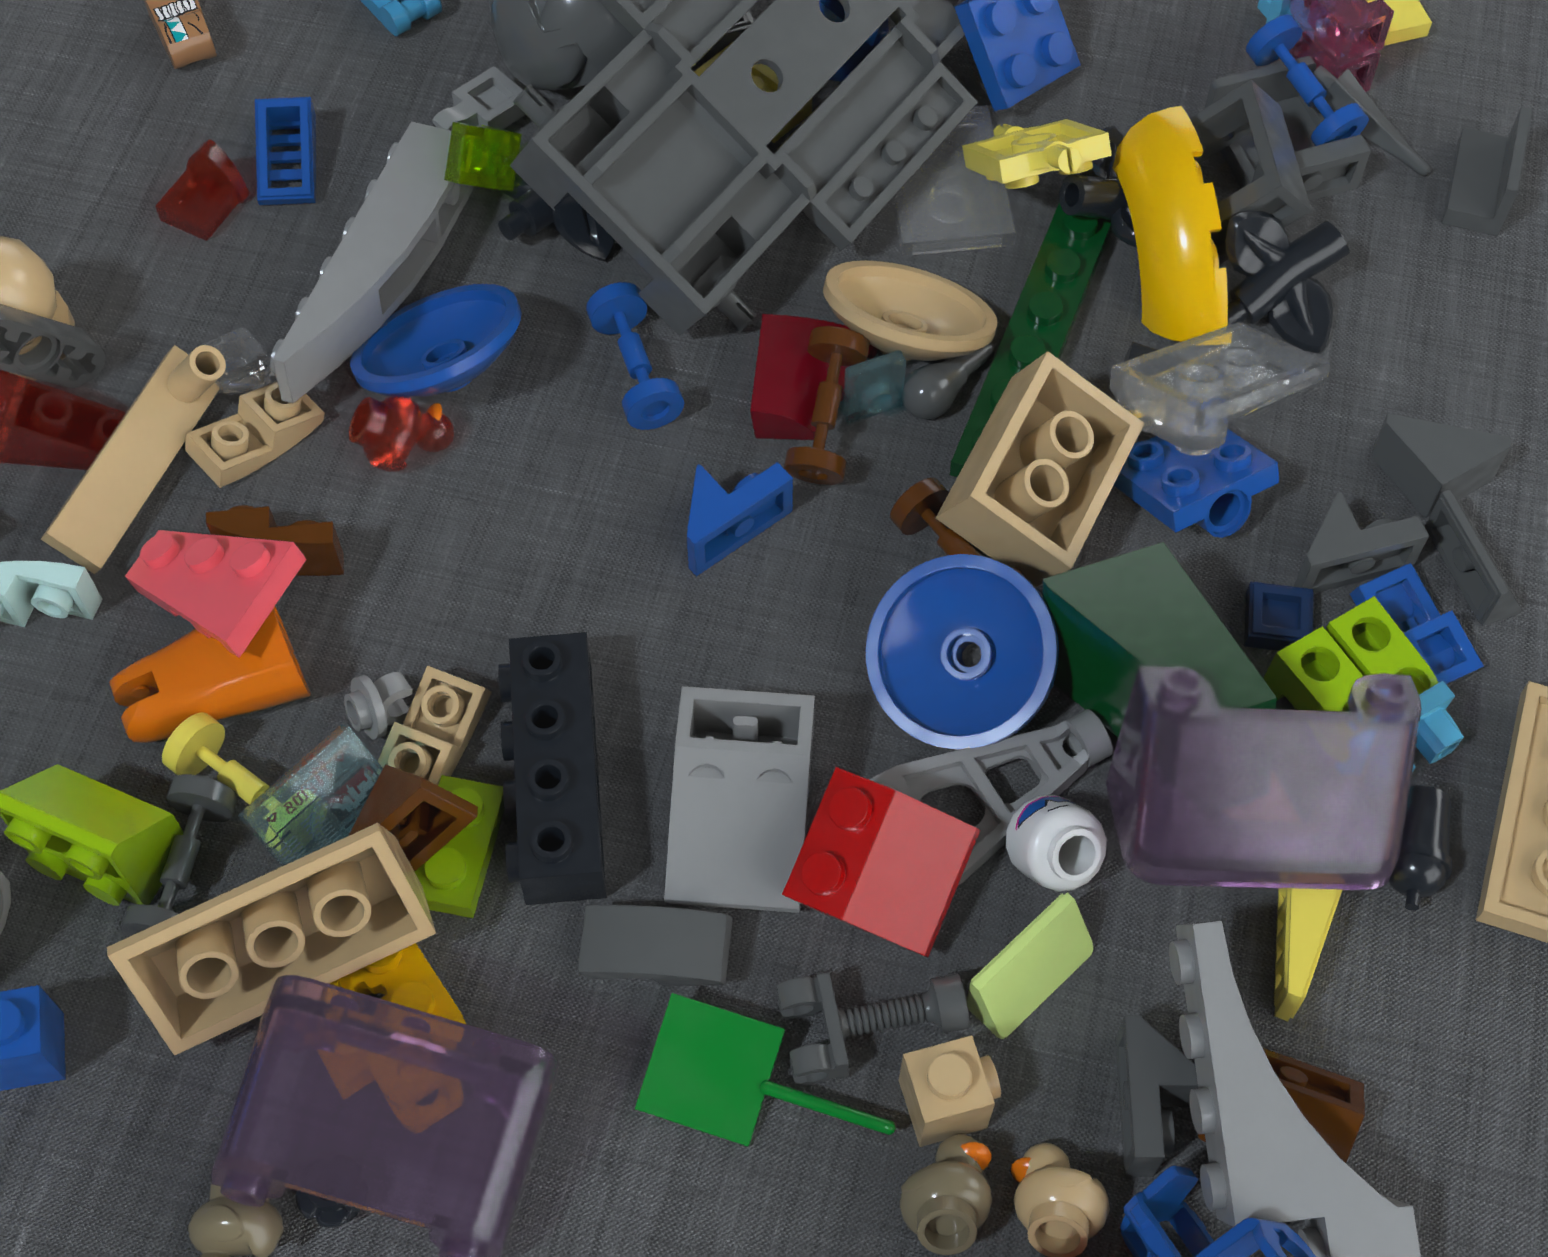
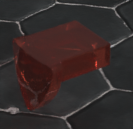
(203, 193)

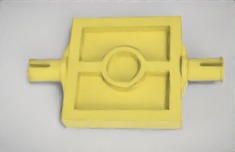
(1021, 154)

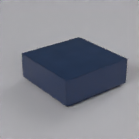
(1277, 615)

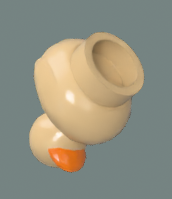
(1057, 1202)

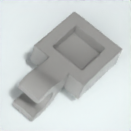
(483, 101)

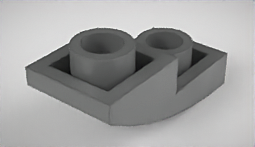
(655, 944)

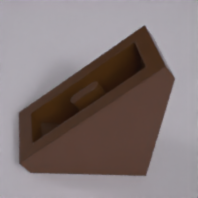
(415, 812)

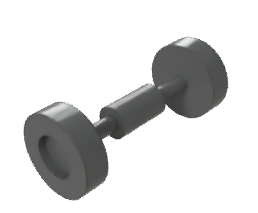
(200, 800)

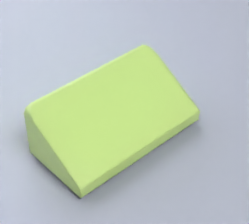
(1030, 967)

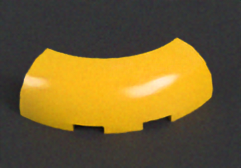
(1173, 226)

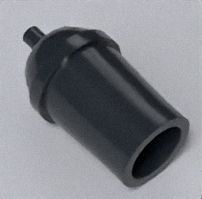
(1424, 850)

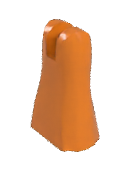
(205, 677)

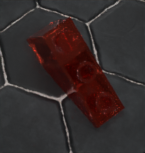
(51, 425)

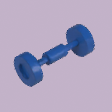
(1275, 42)
(652, 401)

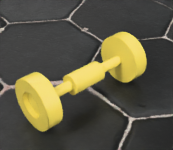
(196, 746)

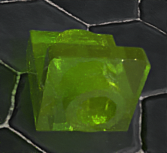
(482, 156)

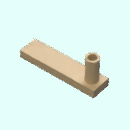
(136, 456)

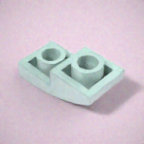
(48, 587)

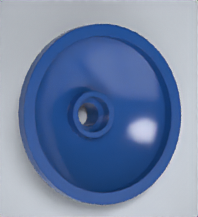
(438, 342)
(920, 642)

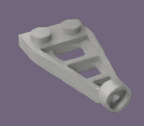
(968, 766)

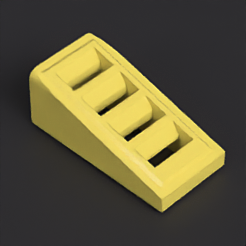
(1301, 933)

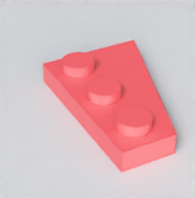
(216, 581)

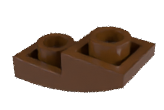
(314, 539)

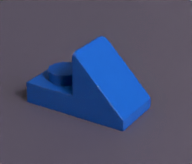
(727, 521)

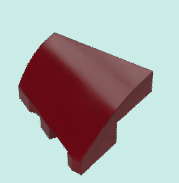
(788, 378)

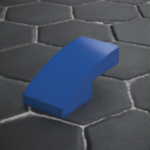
(1433, 635)

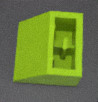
(89, 833)

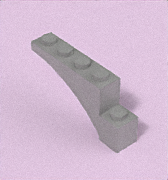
(1257, 1140)

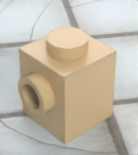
(948, 1090)

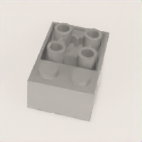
(738, 797)

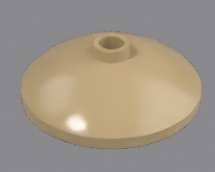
(909, 310)

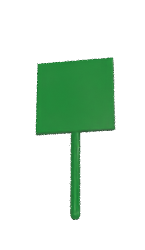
(716, 1070)

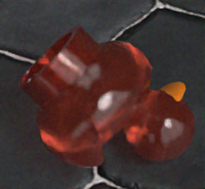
(393, 426)

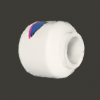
(1056, 842)

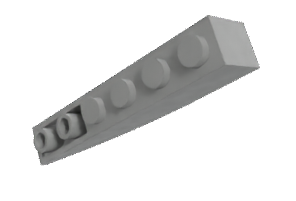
(376, 263)

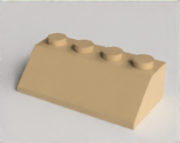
(303, 920)

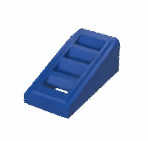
(285, 114)

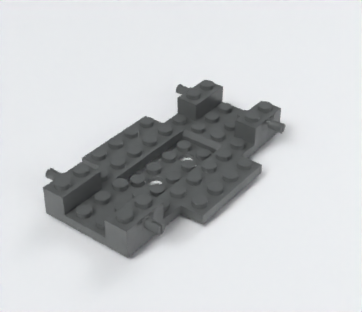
(683, 158)

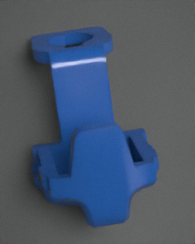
(1164, 1202)

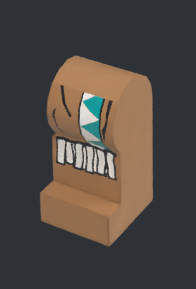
(181, 30)

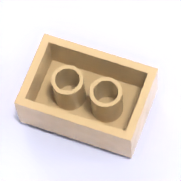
(1041, 470)

